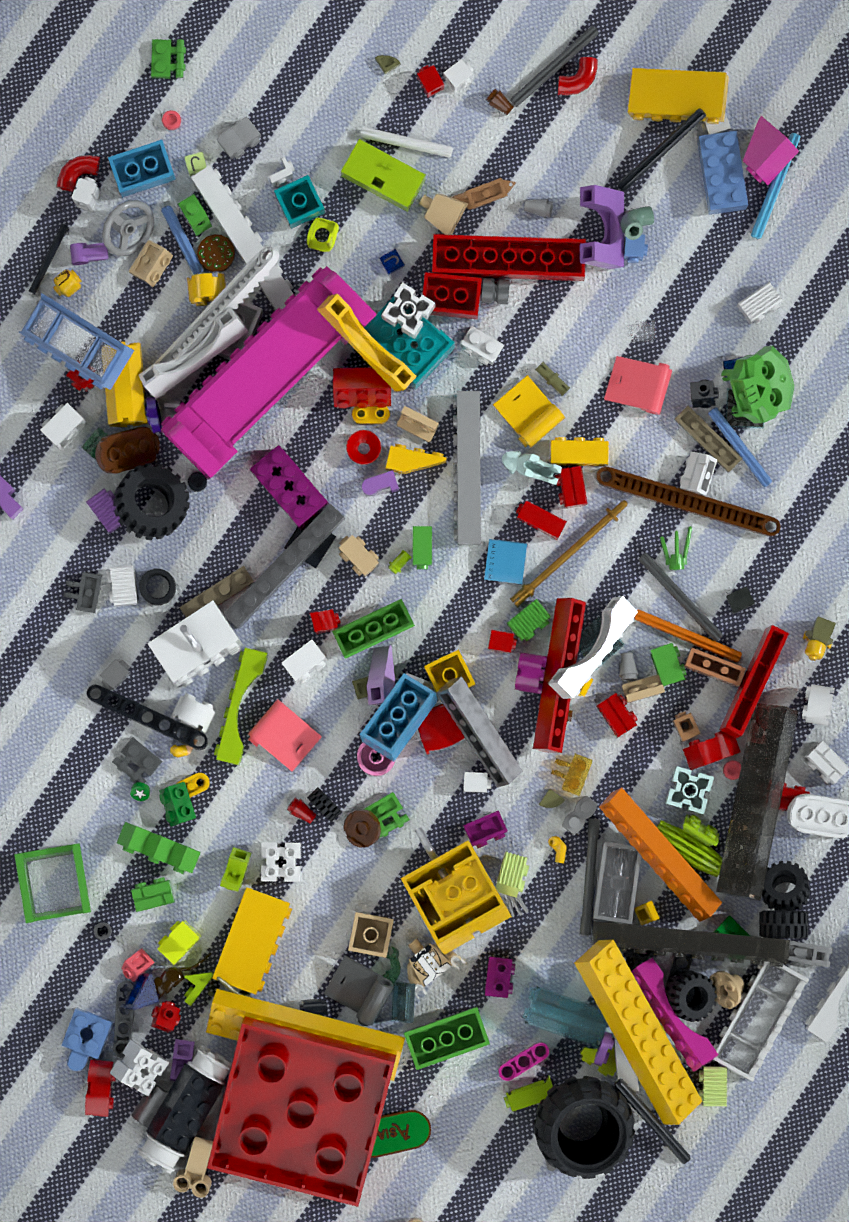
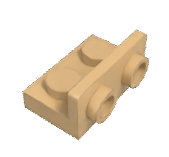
(151, 263)
(417, 424)
(642, 688)

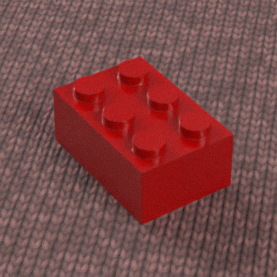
(453, 295)
(360, 388)

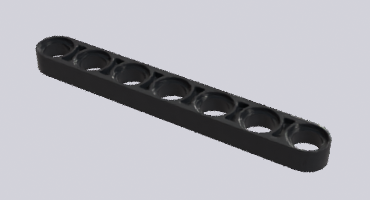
(153, 724)

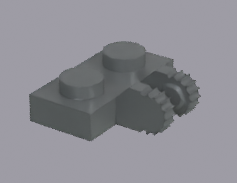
(88, 592)

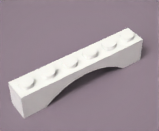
(164, 376)
(615, 619)
(824, 1021)

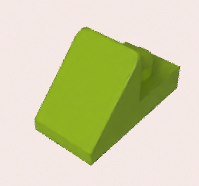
(200, 982)

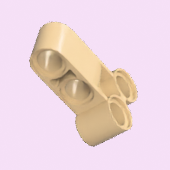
(196, 1169)

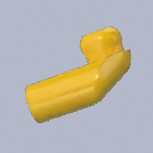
(559, 847)

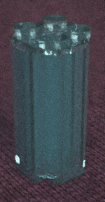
(565, 1016)

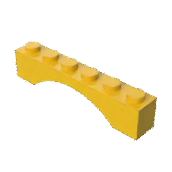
(342, 318)

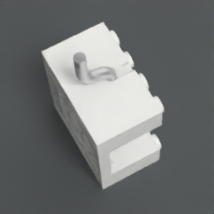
(195, 645)

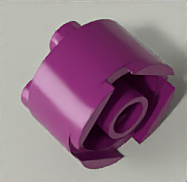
(530, 673)

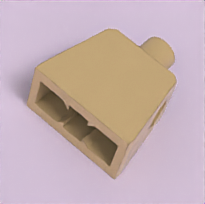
(443, 212)

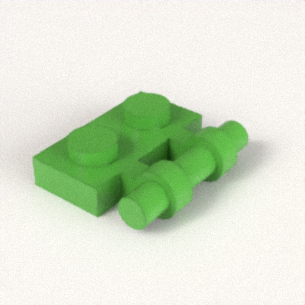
(161, 59)
(386, 807)

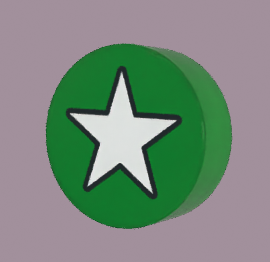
(140, 791)

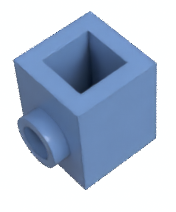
(635, 249)

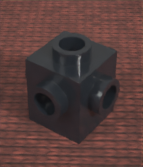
(703, 394)

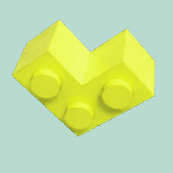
(179, 941)

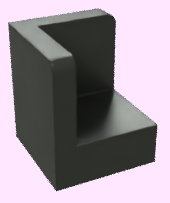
(740, 600)

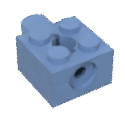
(85, 1037)

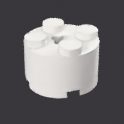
(819, 704)
(193, 713)

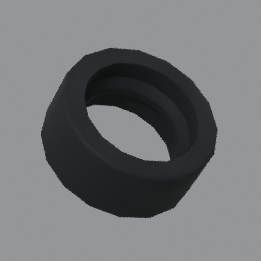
(157, 572)

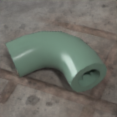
(632, 221)

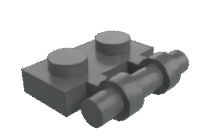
(141, 757)

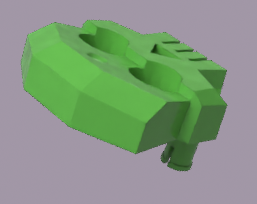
(761, 385)

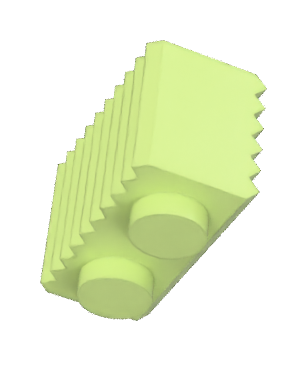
(511, 874)
(713, 1085)

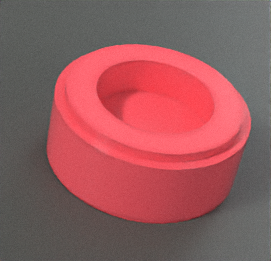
(171, 120)
(732, 770)

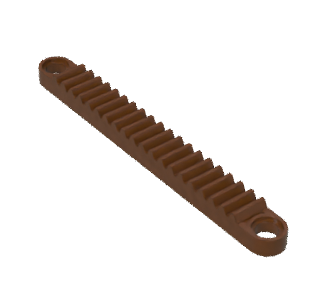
(688, 501)

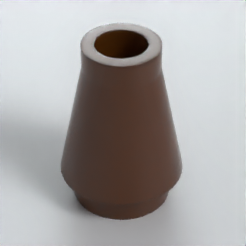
(499, 101)

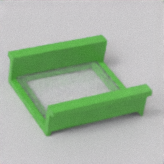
(52, 883)

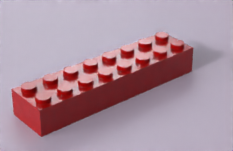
(508, 257)

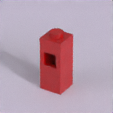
(540, 519)

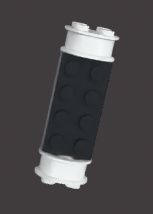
(185, 1109)

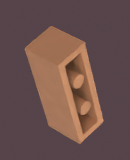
(714, 667)

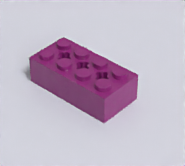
(290, 474)

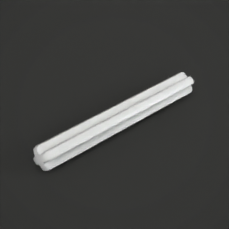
(407, 142)

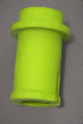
(399, 562)

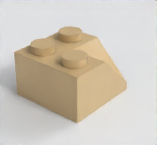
(370, 934)

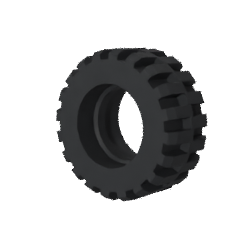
(161, 480)

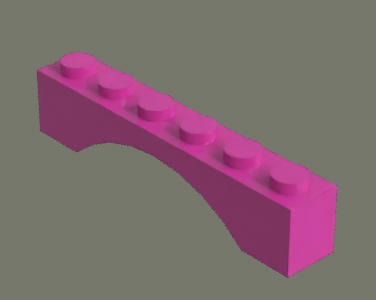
(694, 1047)

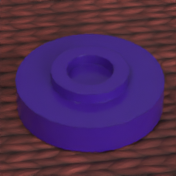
(153, 414)

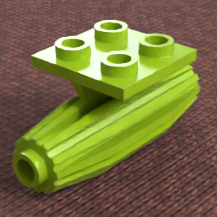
(694, 843)

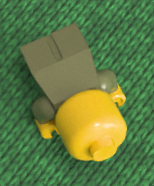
(819, 638)

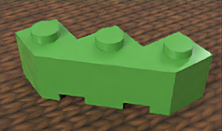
(158, 848)

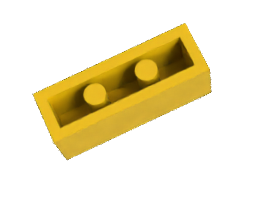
(579, 452)

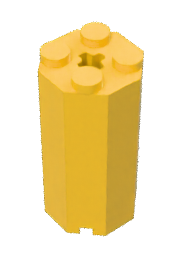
(127, 397)

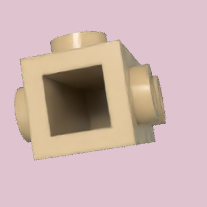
(353, 550)

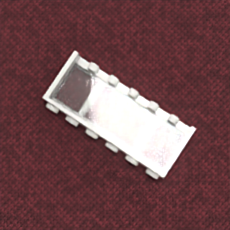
(759, 1019)

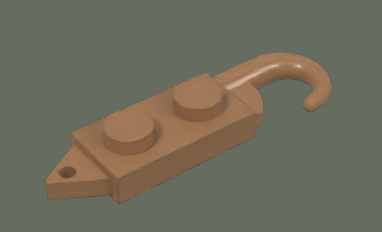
(485, 193)

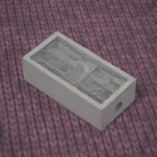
(616, 884)

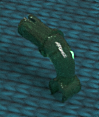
(395, 968)

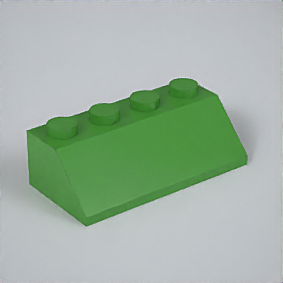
(373, 628)

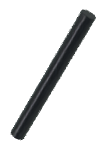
(48, 258)

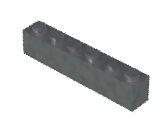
(479, 732)

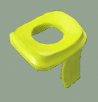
(325, 246)

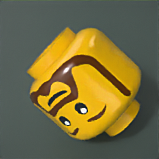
(67, 283)

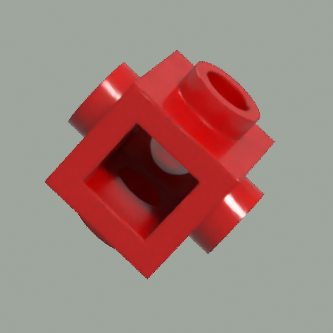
(80, 383)
(165, 1016)

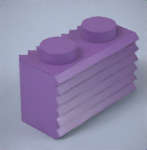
(103, 508)

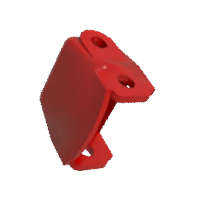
(439, 730)

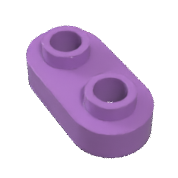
(602, 1054)

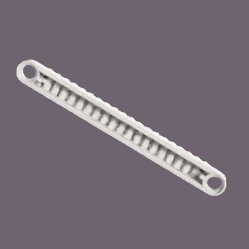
(229, 297)

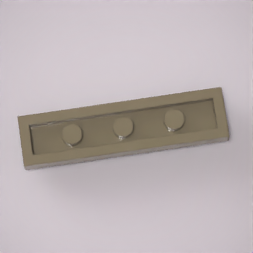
(708, 439)
(220, 591)

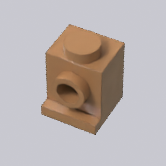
(692, 727)

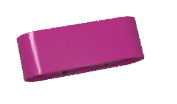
(533, 1060)

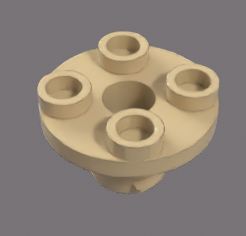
(728, 988)

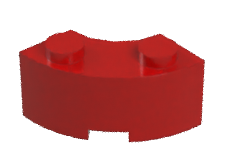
(711, 750)
(98, 1095)

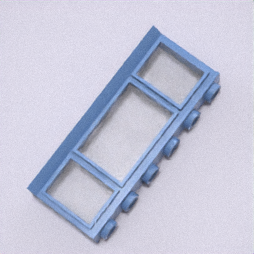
(76, 343)

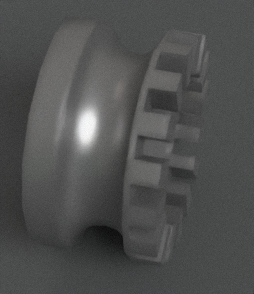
(104, 936)

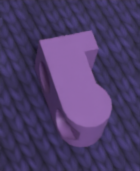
(380, 482)

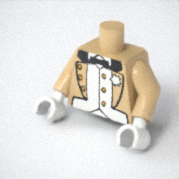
(428, 964)

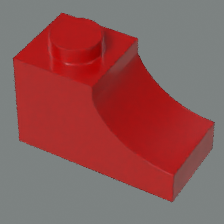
(325, 621)

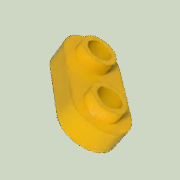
(370, 415)
(191, 784)

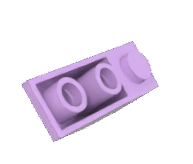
(381, 675)

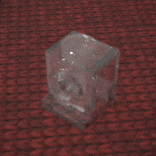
(641, 331)

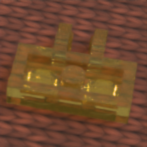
(576, 774)

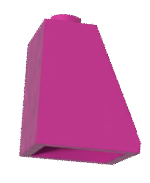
(768, 152)

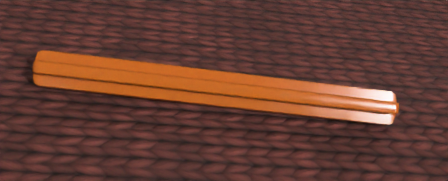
(688, 636)

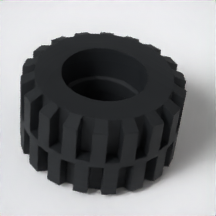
(785, 873)
(783, 924)
(703, 996)

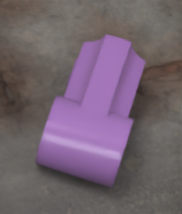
(84, 253)

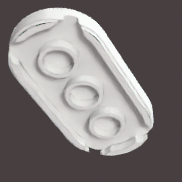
(819, 815)

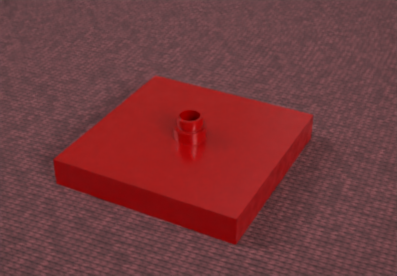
(301, 1111)

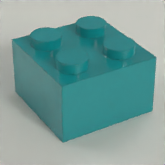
(299, 201)

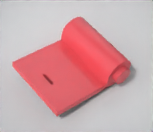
(641, 384)
(282, 733)

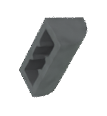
(149, 1106)

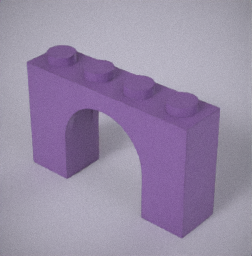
(610, 206)

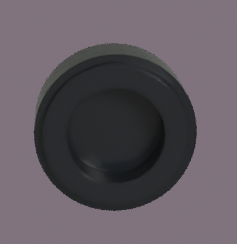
(197, 482)

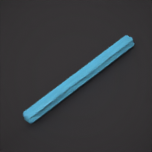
(772, 195)

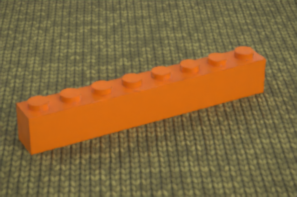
(660, 854)

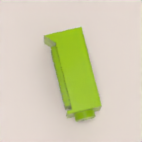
(528, 1094)

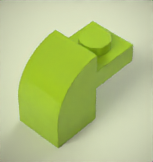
(235, 869)

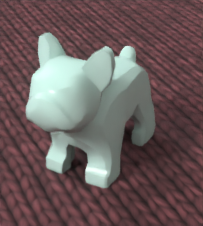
(530, 466)

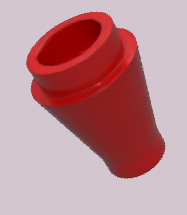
(301, 810)

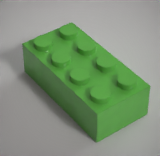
(446, 1038)

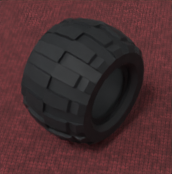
(602, 1150)

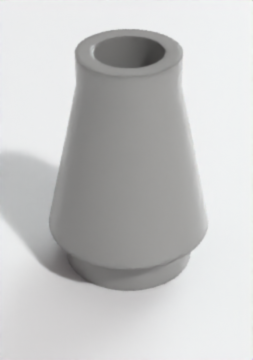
(539, 207)
(628, 669)

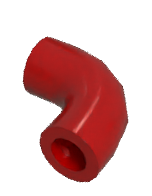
(581, 80)
(76, 167)

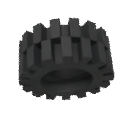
(324, 804)

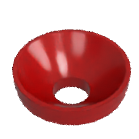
(361, 437)

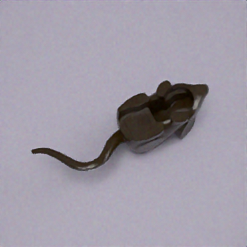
(172, 977)

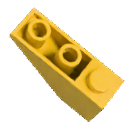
(407, 461)

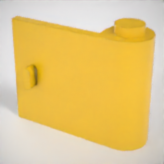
(530, 414)

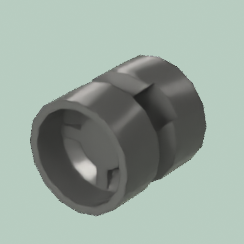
(495, 291)

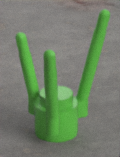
(676, 561)

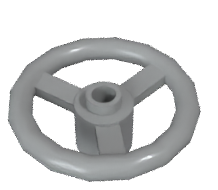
(126, 227)

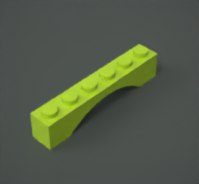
(251, 667)

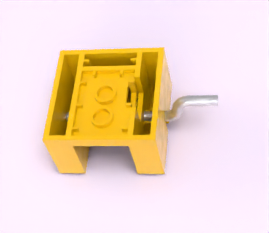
(454, 895)

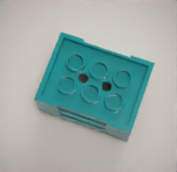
(423, 360)

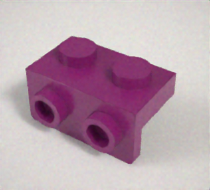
(485, 829)

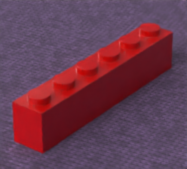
(754, 681)

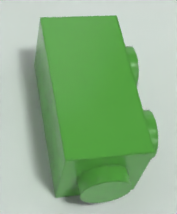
(422, 547)

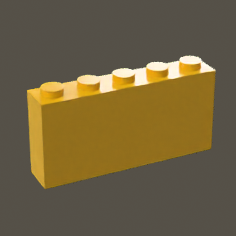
(677, 94)
(252, 941)

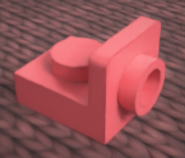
(136, 965)

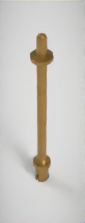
(529, 589)

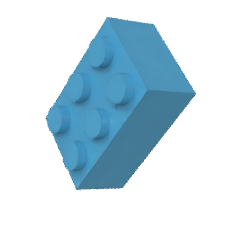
(142, 168)

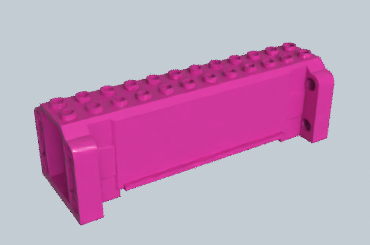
(260, 373)

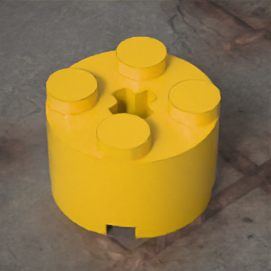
(205, 288)

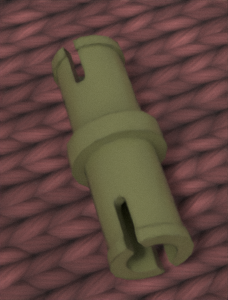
(552, 378)

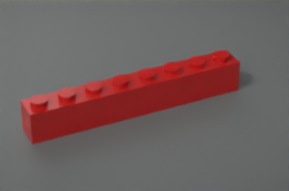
(561, 654)

